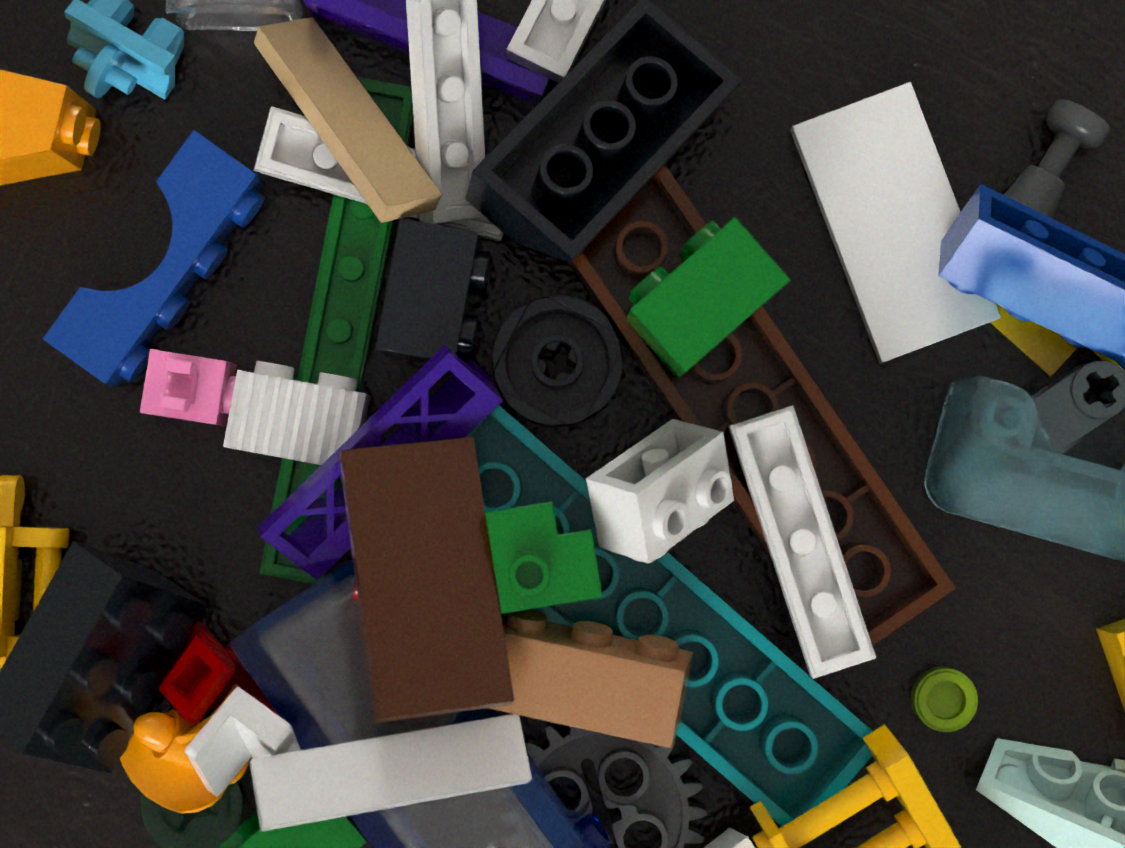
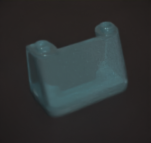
(994, 475)

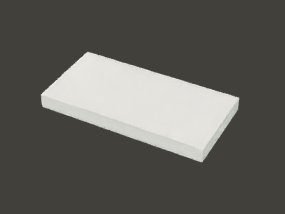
(887, 219)

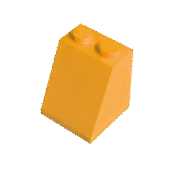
(43, 128)

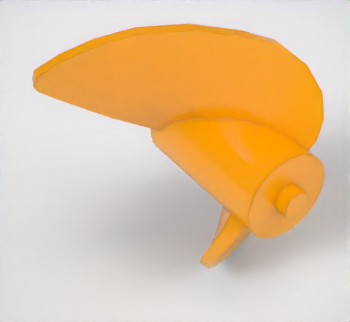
(159, 762)

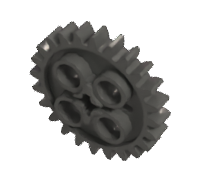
(656, 796)

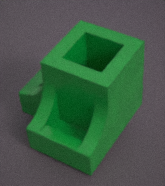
(536, 563)

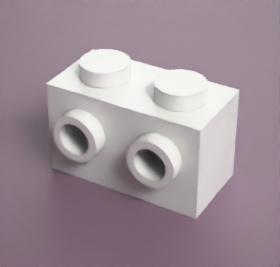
(660, 490)

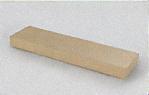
(347, 119)

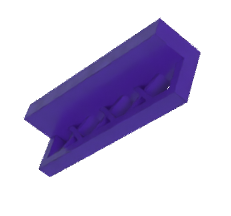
(387, 24)
(446, 415)

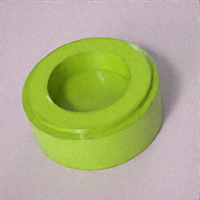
(944, 699)

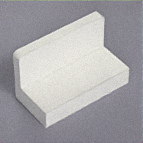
(234, 735)

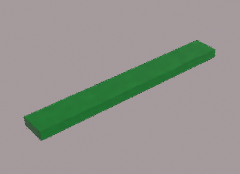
(342, 307)

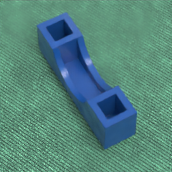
(206, 199)

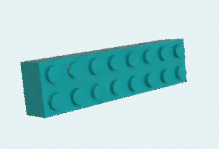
(744, 698)

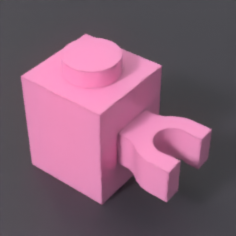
(188, 387)

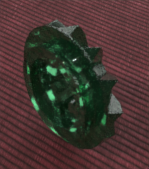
(201, 832)

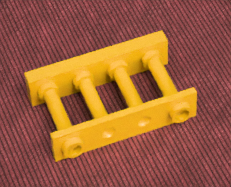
(888, 777)

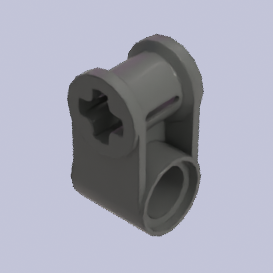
(1063, 410)

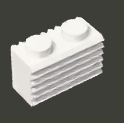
(293, 417)

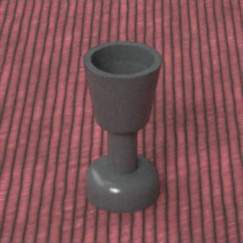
(1074, 128)

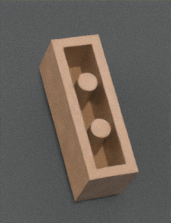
(595, 678)

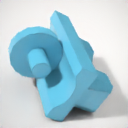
(119, 55)

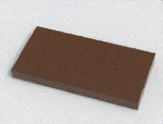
(425, 579)

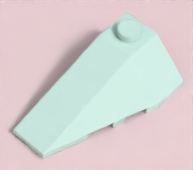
(1057, 794)

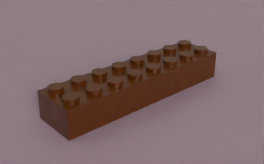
(752, 376)

